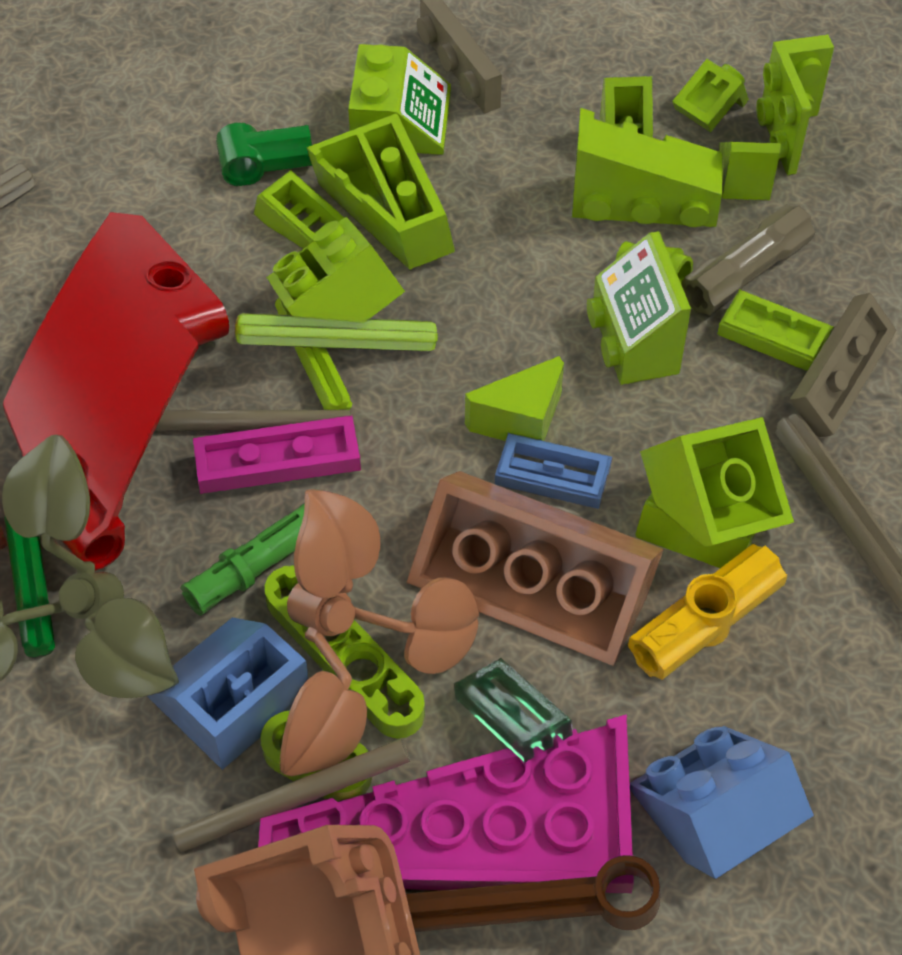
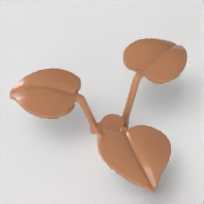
(332, 548)

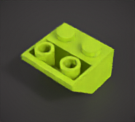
(335, 277)

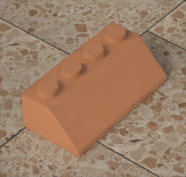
(536, 565)

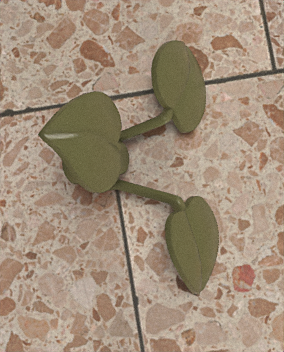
(126, 643)

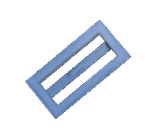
(550, 477)

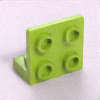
(793, 92)

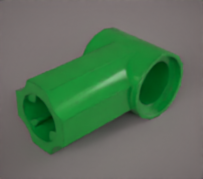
(249, 153)

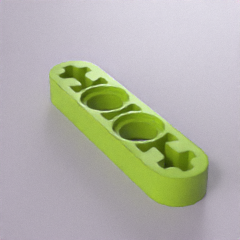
(351, 646)

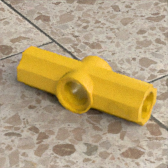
(686, 629)

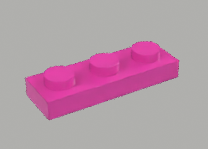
(276, 454)

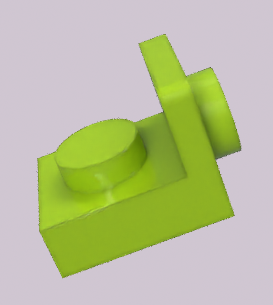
(711, 94)

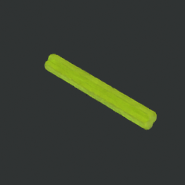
(323, 333)

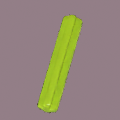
(321, 373)

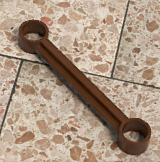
(536, 901)

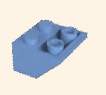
(233, 688)
(723, 798)

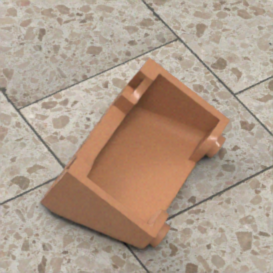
(312, 895)

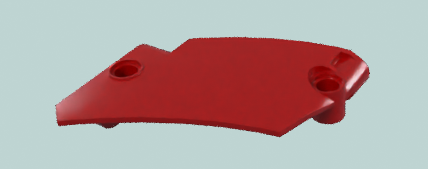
(112, 364)

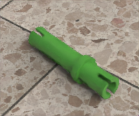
(241, 566)

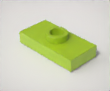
(774, 330)

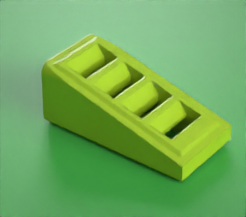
(290, 188)

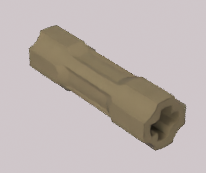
(722, 277)

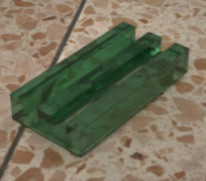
(503, 713)

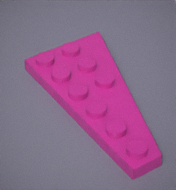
(497, 816)

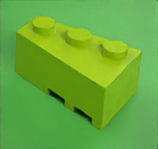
(643, 178)
(385, 189)

